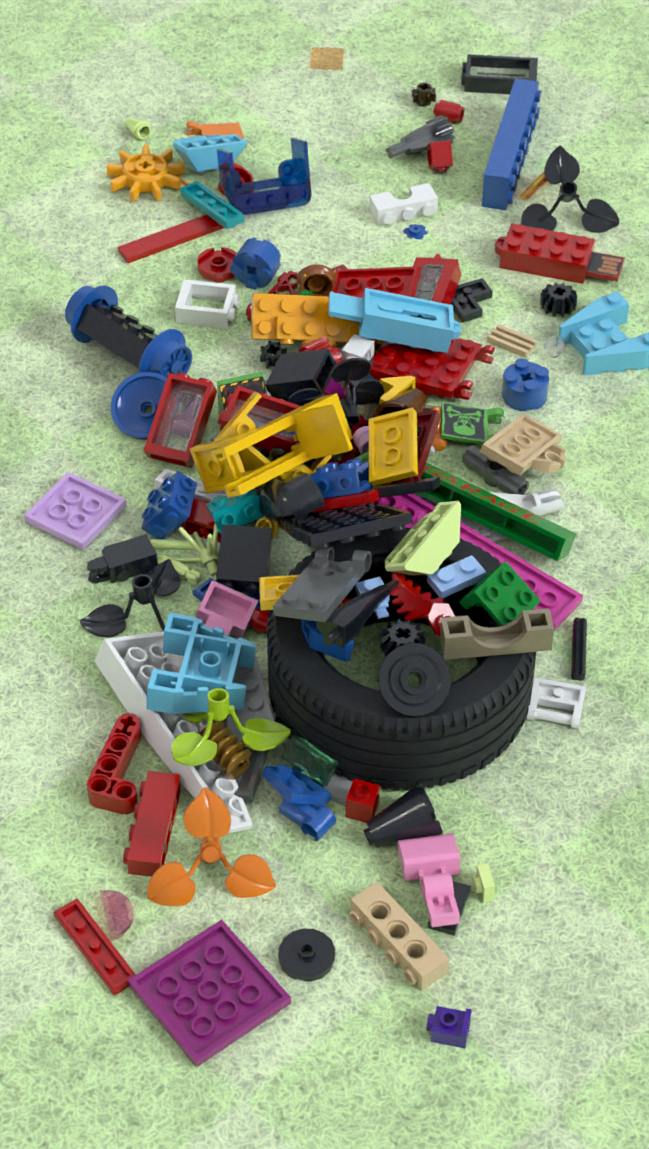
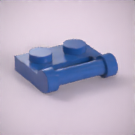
(295, 786)

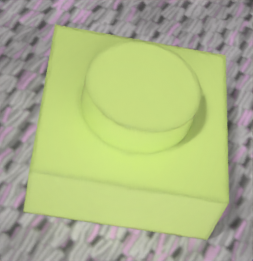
(484, 883)

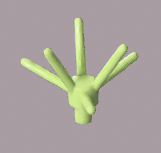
(207, 555)

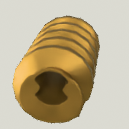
(229, 753)

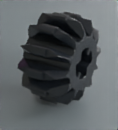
(558, 299)
(400, 634)

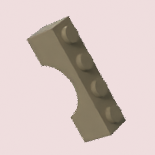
(527, 633)

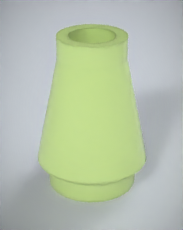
(139, 128)

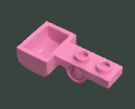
(226, 609)
(433, 862)

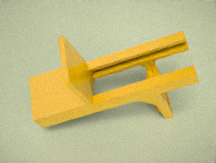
(318, 427)

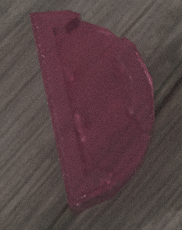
(118, 912)

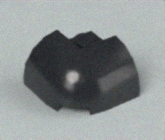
(294, 497)

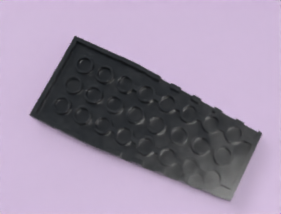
(344, 524)

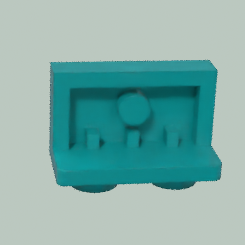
(234, 510)

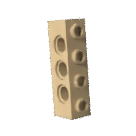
(413, 941)

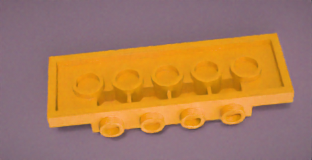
(298, 319)

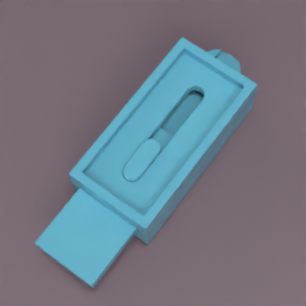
(398, 319)

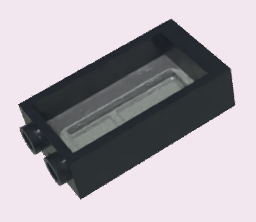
(496, 73)

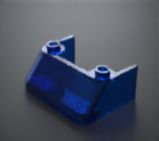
(287, 191)

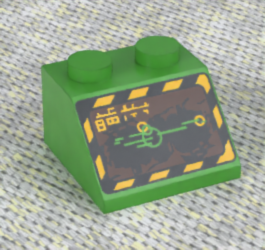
(251, 381)

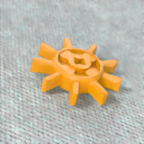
(145, 173)

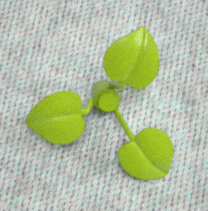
(195, 750)

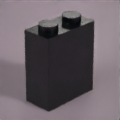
(299, 372)
(244, 557)

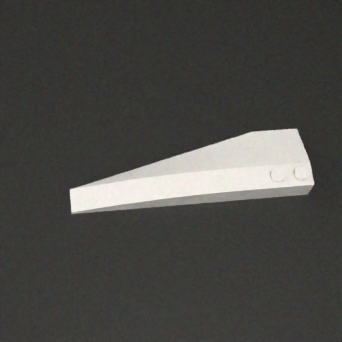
(128, 668)

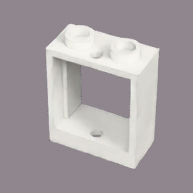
(206, 316)

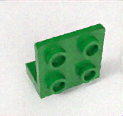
(502, 595)

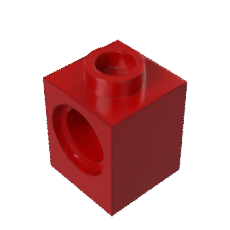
(439, 156)
(362, 800)

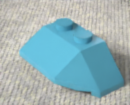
(202, 150)

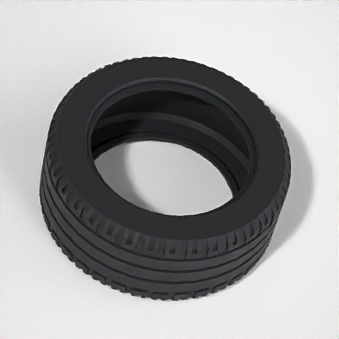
(363, 730)

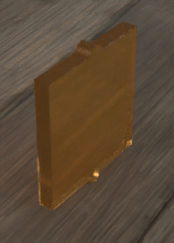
(327, 58)

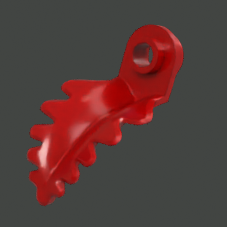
(418, 604)

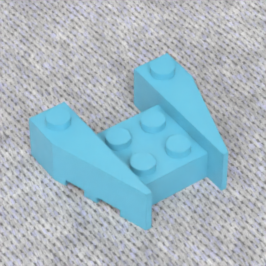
(601, 342)
(207, 664)

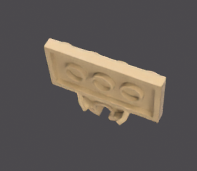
(526, 445)

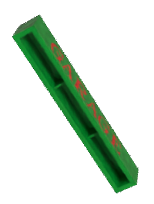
(500, 515)

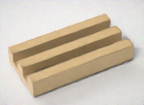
(512, 341)

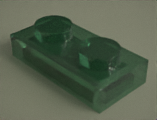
(309, 760)

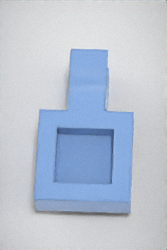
(369, 584)

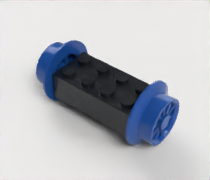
(97, 316)

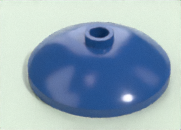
(132, 401)

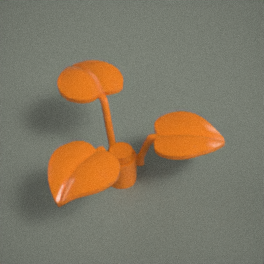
(209, 819)

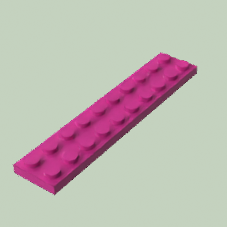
(551, 592)

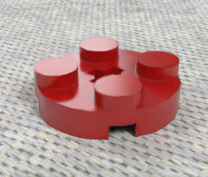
(207, 264)

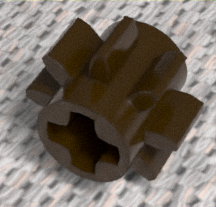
(424, 94)

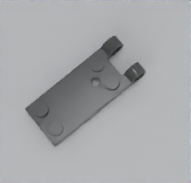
(322, 586)

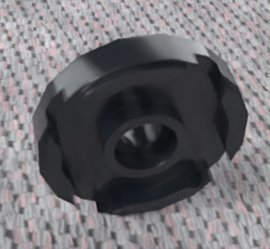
(306, 966)

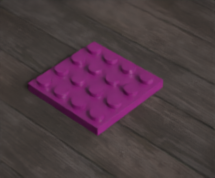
(209, 992)

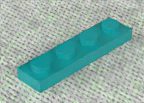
(212, 205)

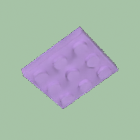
(75, 510)

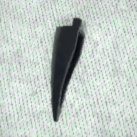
(351, 616)

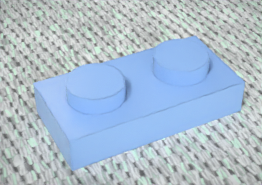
(456, 576)

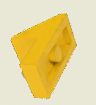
(395, 386)

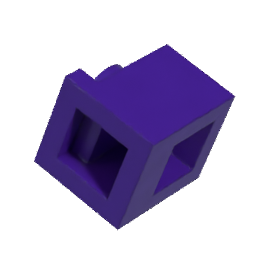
(449, 1026)

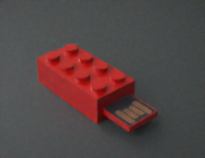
(555, 255)

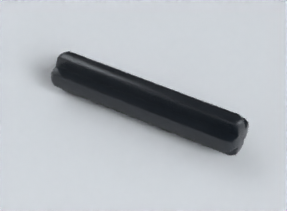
(579, 642)

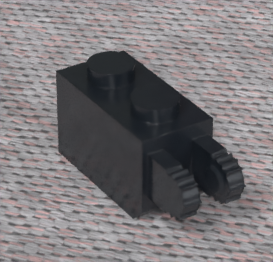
(123, 560)

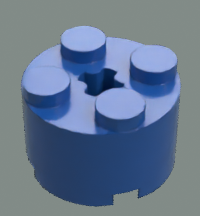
(256, 263)
(525, 385)

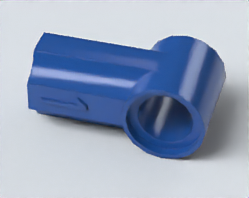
(311, 819)

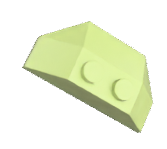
(427, 542)

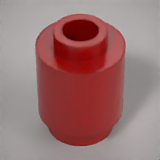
(451, 110)

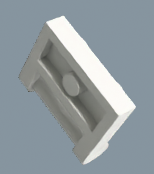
(558, 696)

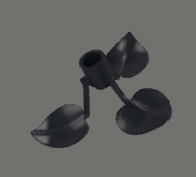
(565, 169)
(366, 391)
(109, 618)

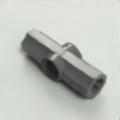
(494, 473)

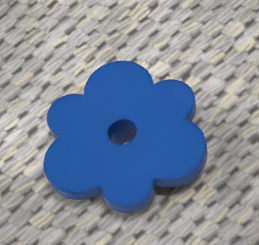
(415, 231)

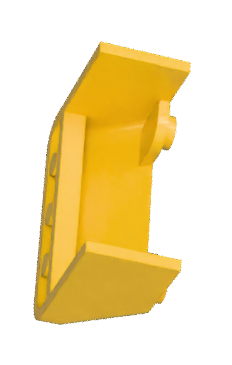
(252, 458)

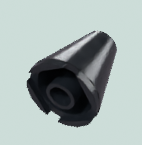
(404, 819)

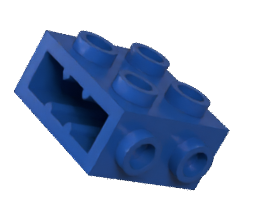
(342, 479)
(168, 505)

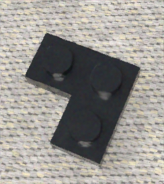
(466, 299)

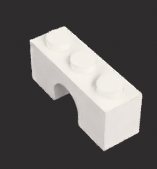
(387, 209)

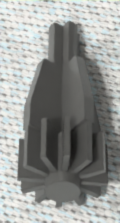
(416, 141)

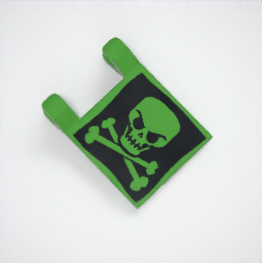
(467, 422)

